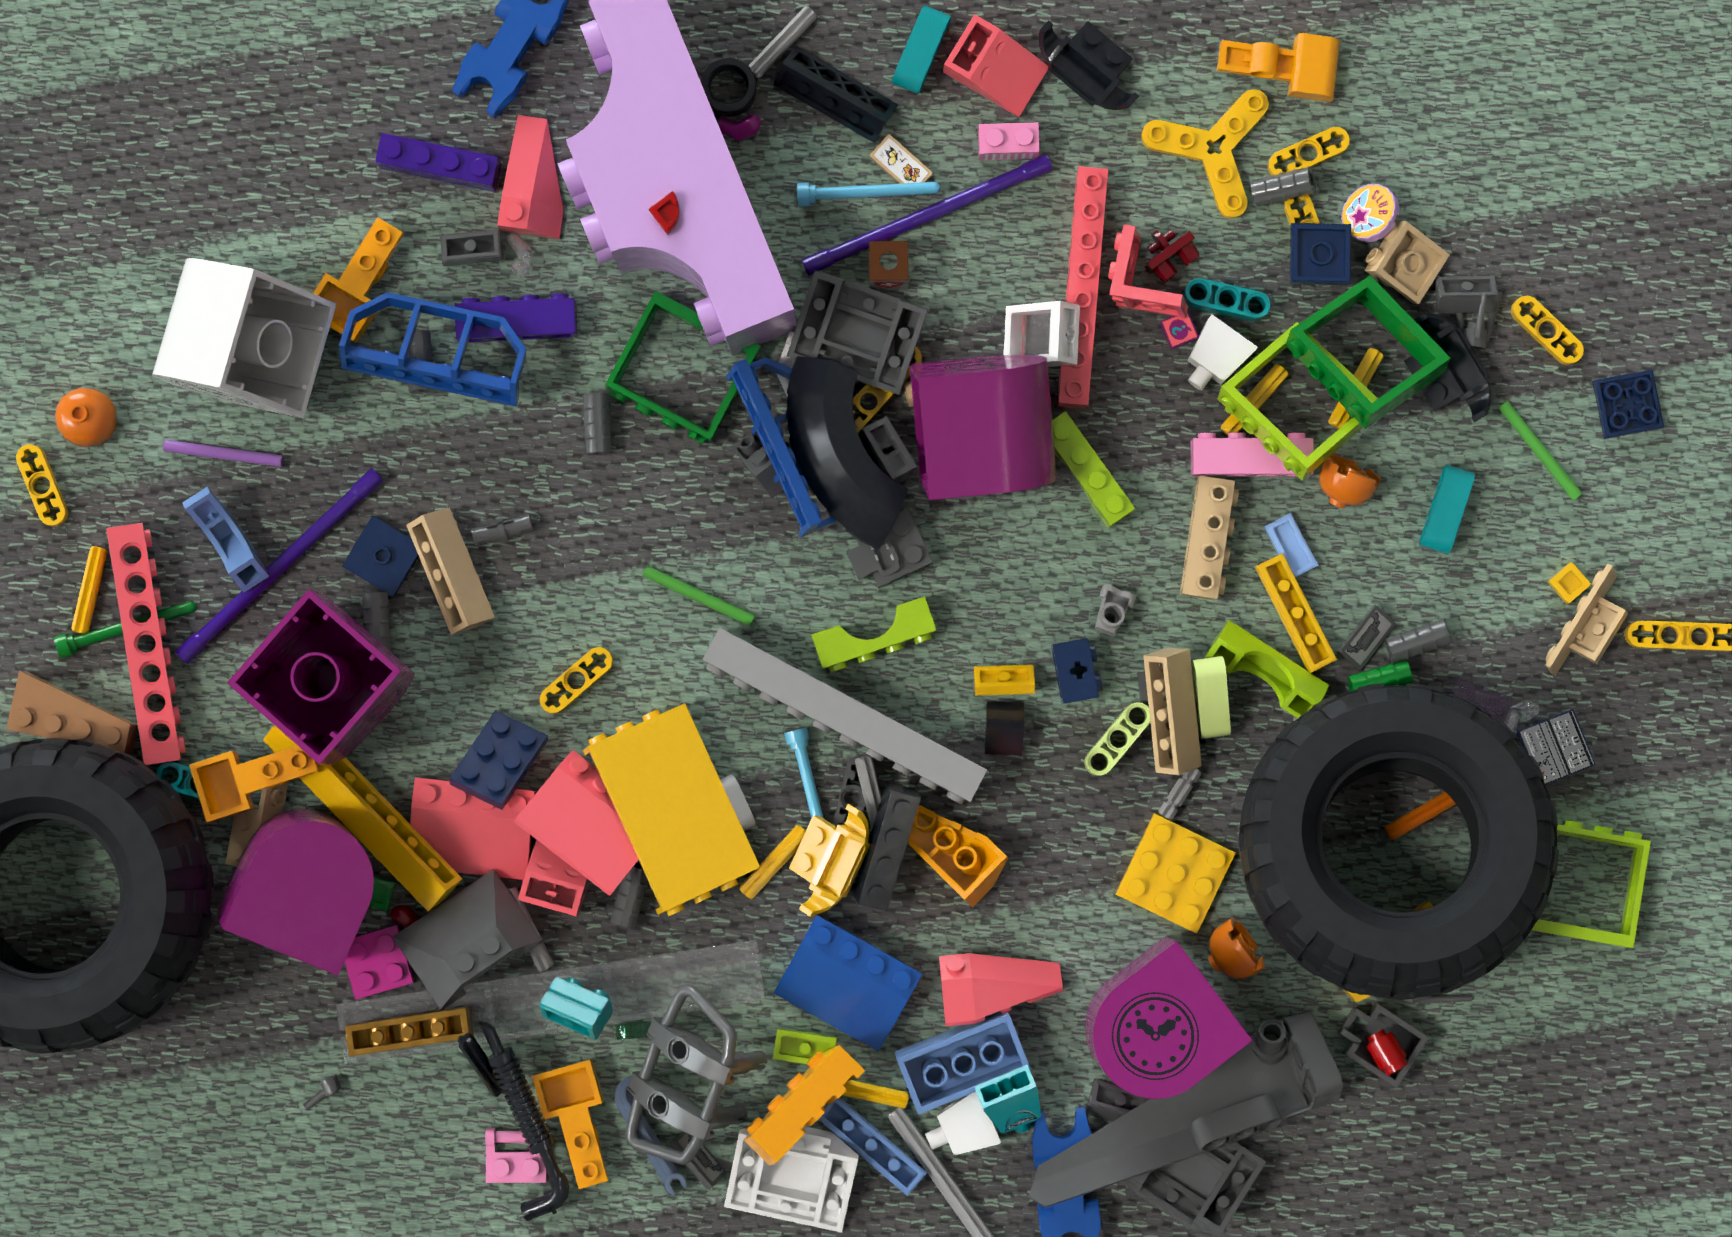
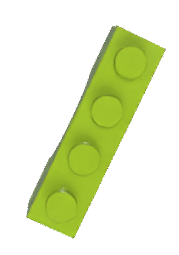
(1089, 471)
(838, 647)
(1294, 685)

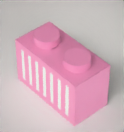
(1008, 141)

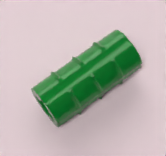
(1391, 674)

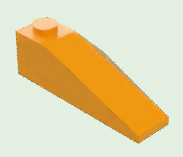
(957, 854)

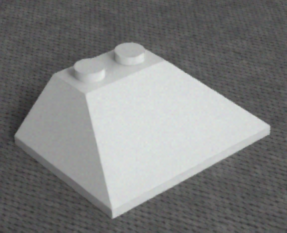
(803, 1187)

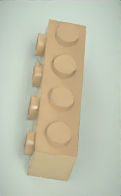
(1207, 538)
(450, 571)
(1172, 711)

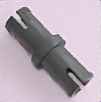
(502, 529)

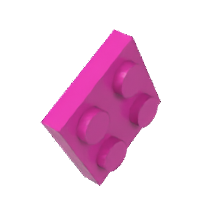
(377, 963)

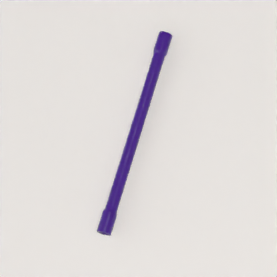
(1025, 172)
(359, 491)

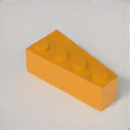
(802, 1103)

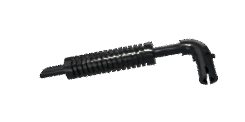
(530, 1121)

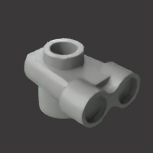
(1115, 604)

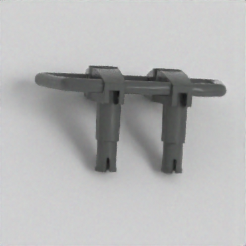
(698, 1056)

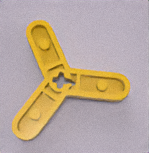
(1219, 168)

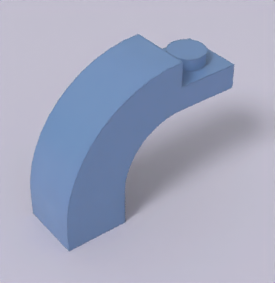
(228, 538)

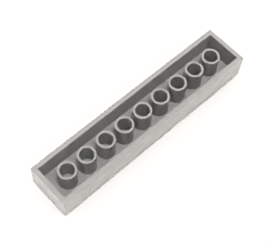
(844, 715)

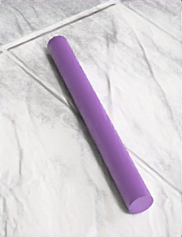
(223, 453)

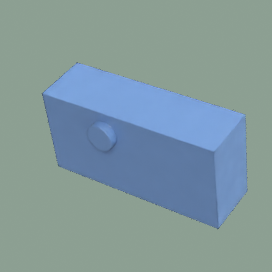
(959, 1059)

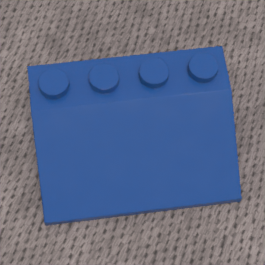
(848, 982)

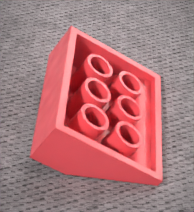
(580, 823)
(472, 832)

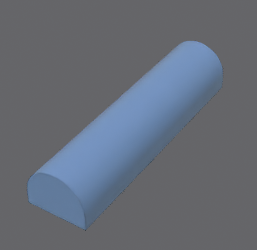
(872, 1145)

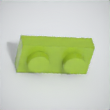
(799, 1045)

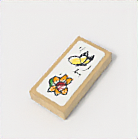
(899, 162)

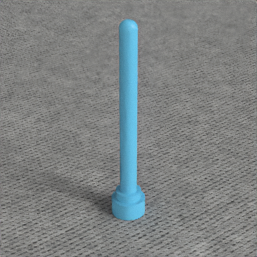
(810, 194)
(798, 742)

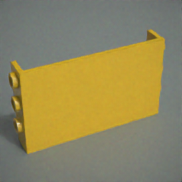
(673, 807)

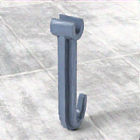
(664, 1168)

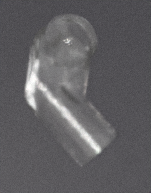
(524, 255)
(1520, 713)

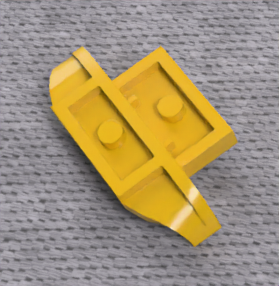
(831, 859)

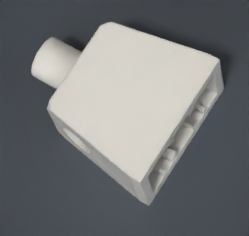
(1218, 353)
(964, 1127)

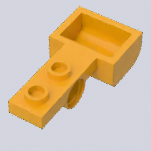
(1307, 68)
(359, 276)
(226, 783)
(569, 1094)

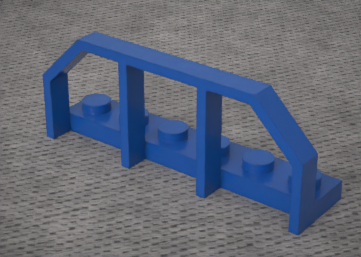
(428, 374)
(771, 434)

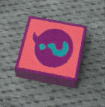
(1179, 330)

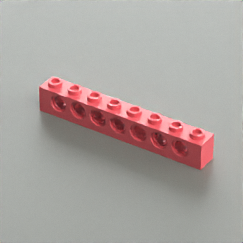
(1084, 280)
(120, 539)

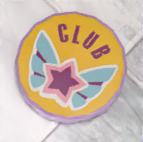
(1370, 212)

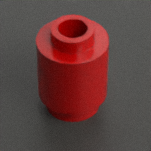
(1387, 1052)

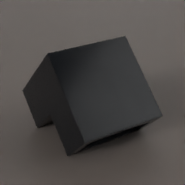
(1004, 728)

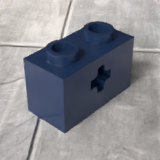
(1064, 657)

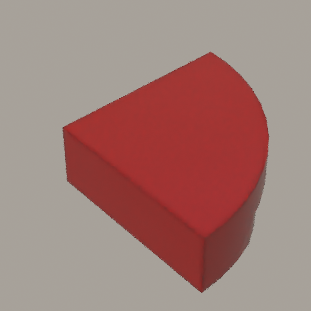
(666, 212)

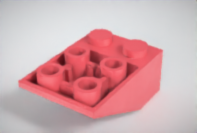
(995, 66)
(552, 882)

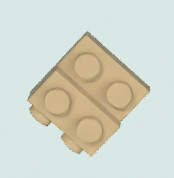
(1406, 261)

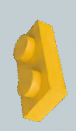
(1004, 680)

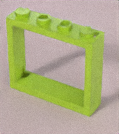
(1271, 437)
(1634, 889)

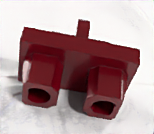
(1182, 247)

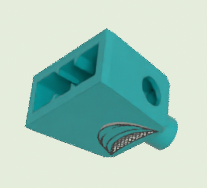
(1011, 1100)

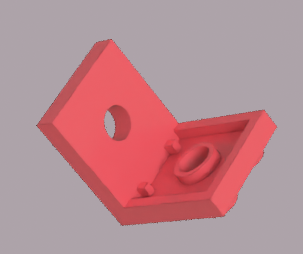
(1122, 278)

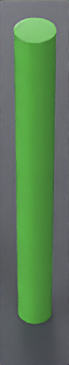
(1540, 450)
(698, 595)

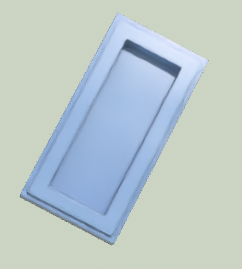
(1289, 540)

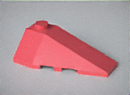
(531, 187)
(989, 984)

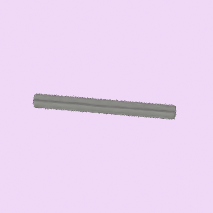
(938, 1173)

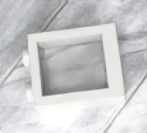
(1043, 330)

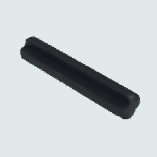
(479, 1062)

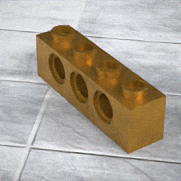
(408, 1031)

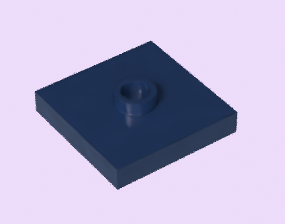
(1320, 254)
(382, 556)

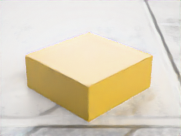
(1569, 583)

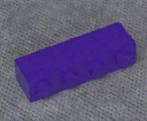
(438, 162)
(528, 317)

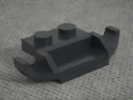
(1088, 65)
(1464, 374)

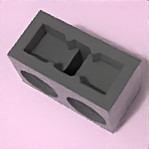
(887, 450)

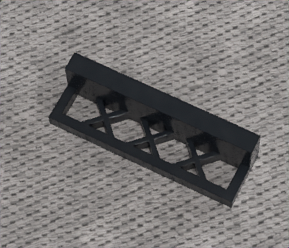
(832, 96)

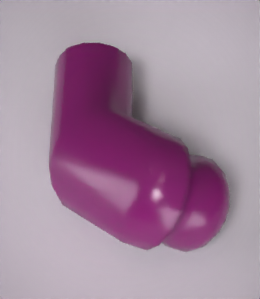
(741, 130)

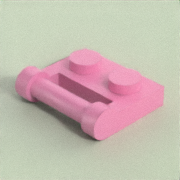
(511, 1165)

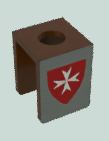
(888, 279)

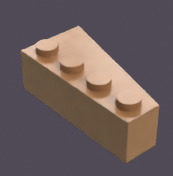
(55, 713)

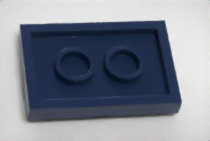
(498, 759)

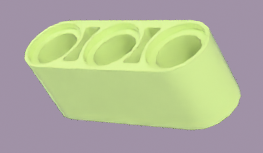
(1211, 697)
(1104, 745)

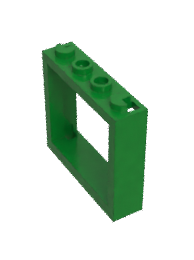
(1397, 322)
(647, 406)

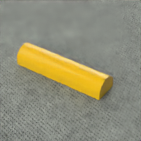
(1295, 613)

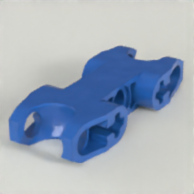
(500, 61)
(1074, 1214)

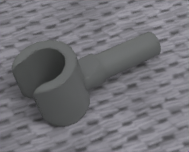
(330, 1085)

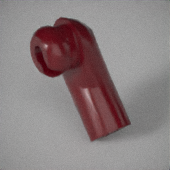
(404, 915)

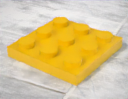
(1175, 873)

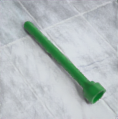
(68, 644)

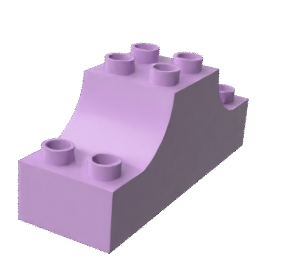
(661, 139)

